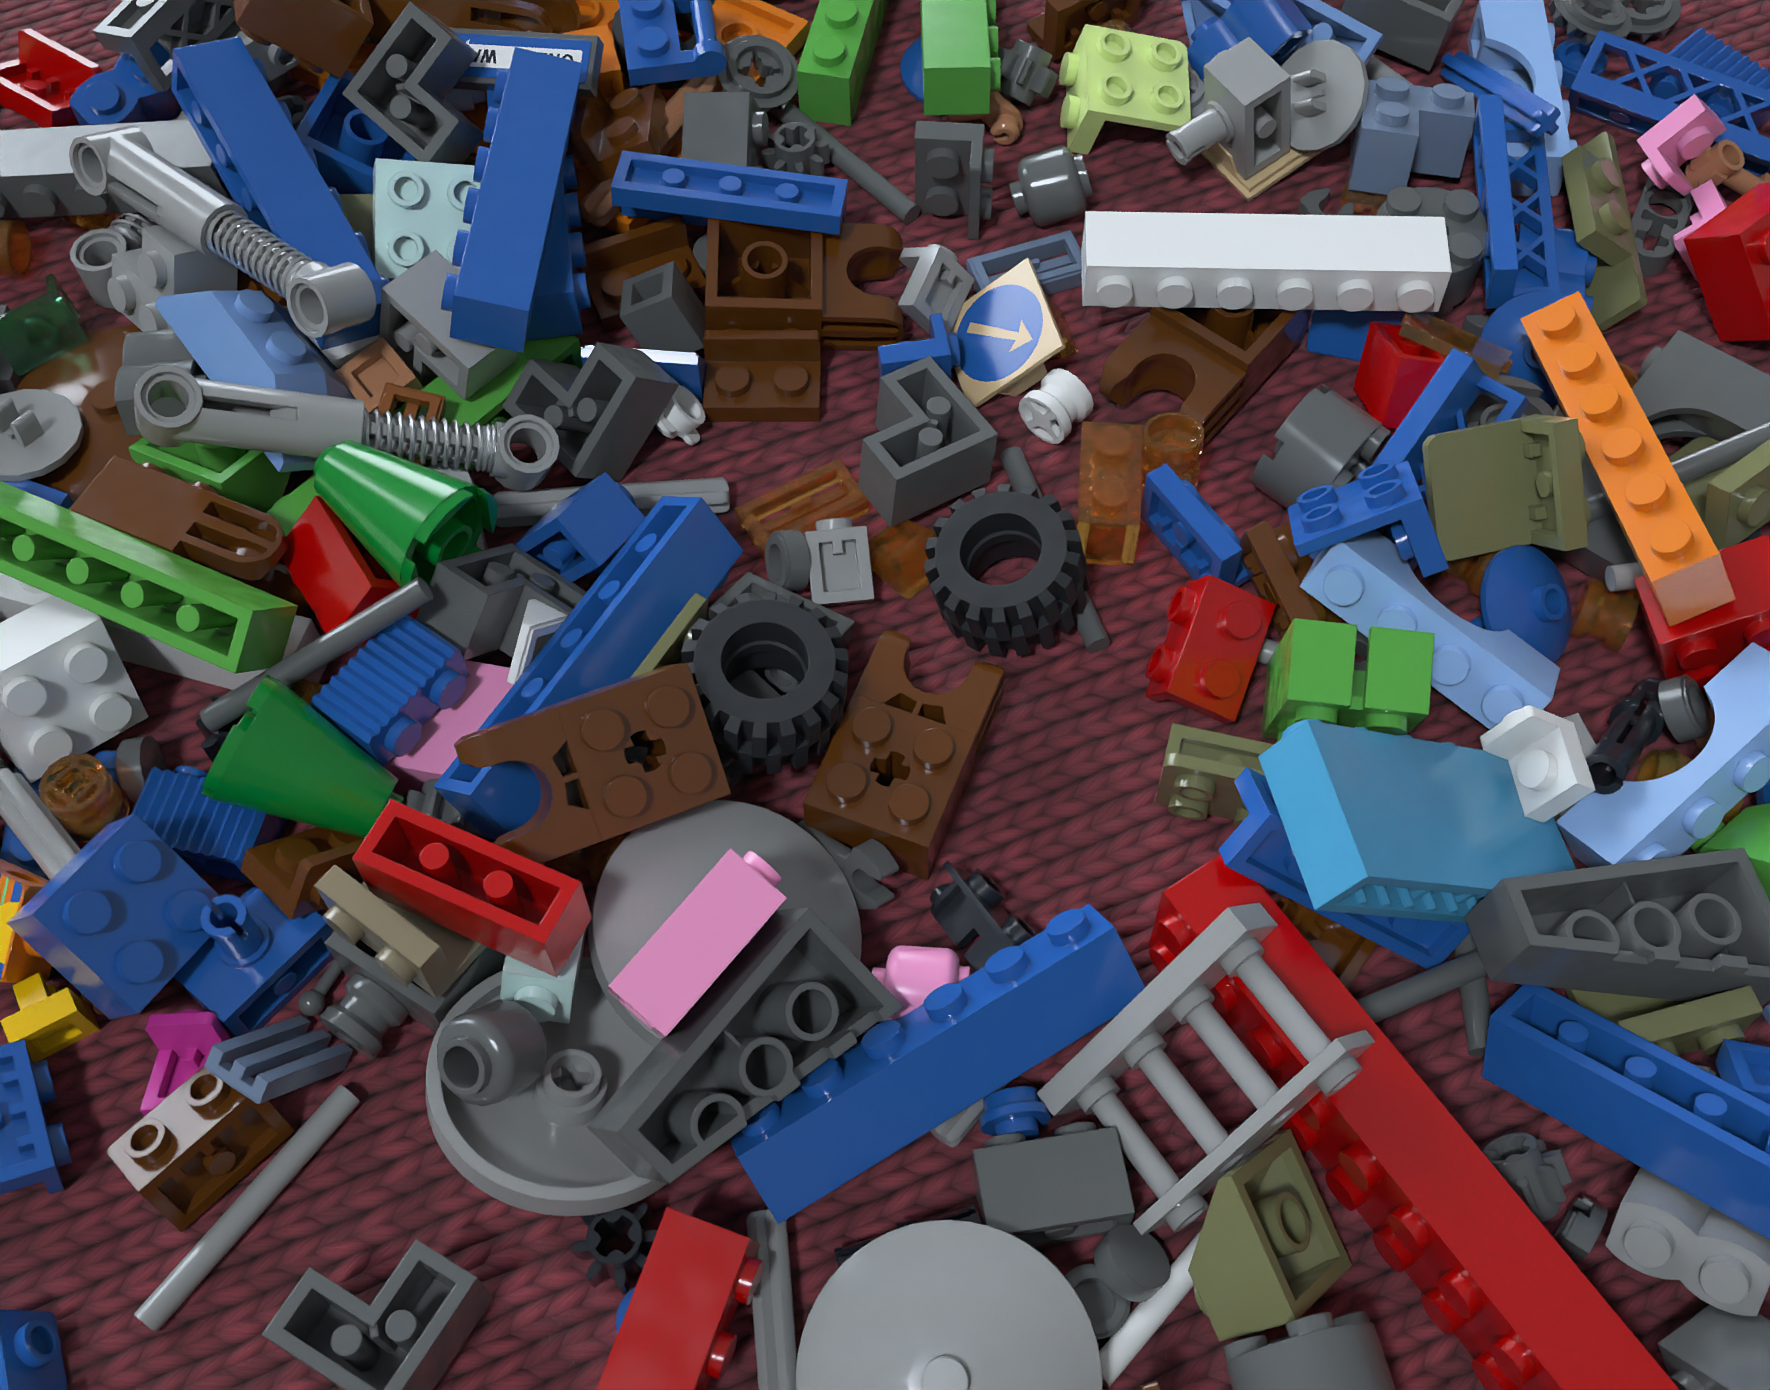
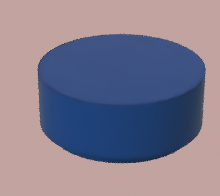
(1572, 55)

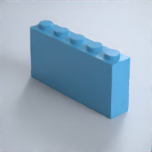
(1402, 822)

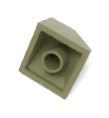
(1265, 1243)

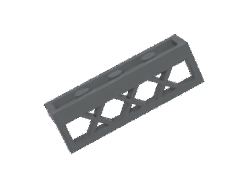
(140, 23)

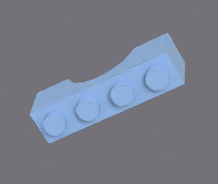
(1519, 45)
(1471, 666)
(1674, 811)

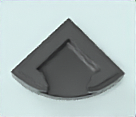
(1580, 1227)

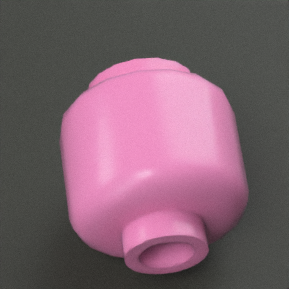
(916, 972)

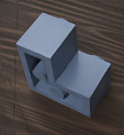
(1407, 132)

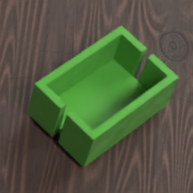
(1316, 678)

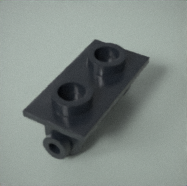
(973, 908)

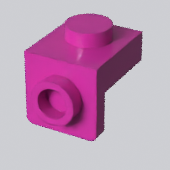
(183, 1048)

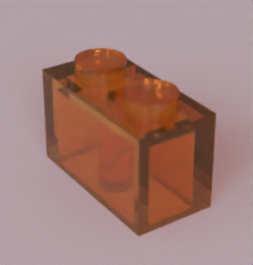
(1109, 491)

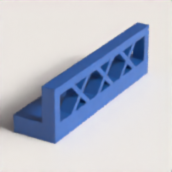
(1640, 110)
(1493, 176)
(700, 190)
(1439, 411)
(1264, 854)

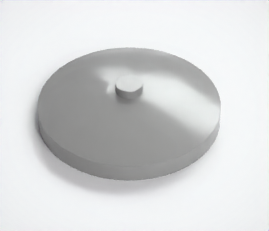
(670, 857)
(537, 1142)
(948, 1313)

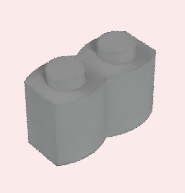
(1686, 1240)

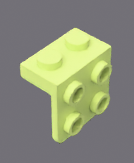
(1122, 81)

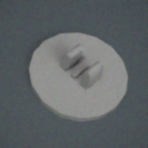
(1326, 94)
(36, 433)

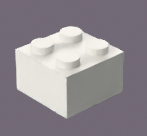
(60, 686)

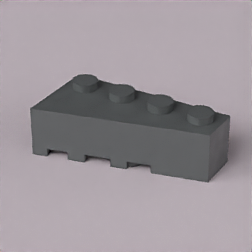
(1632, 928)
(744, 1043)

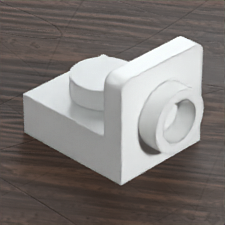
(1543, 760)

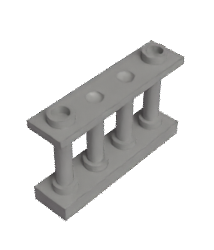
(1136, 1041)

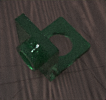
(41, 329)

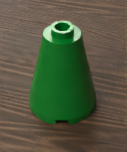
(402, 509)
(298, 766)

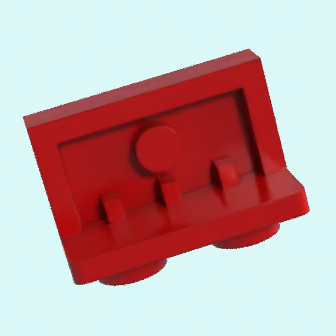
(43, 80)
(1209, 648)

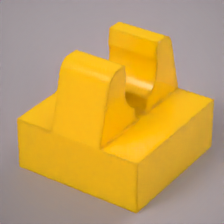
(48, 1017)

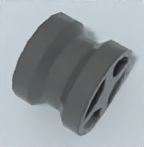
(364, 1016)

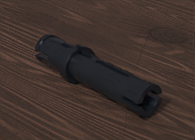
(1630, 730)

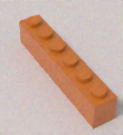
(1629, 461)

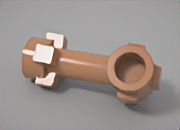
(1724, 166)

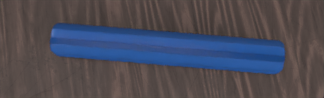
(1519, 104)

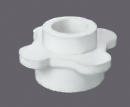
(682, 417)

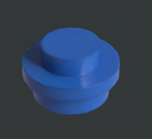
(1014, 1112)

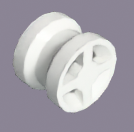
(1056, 406)

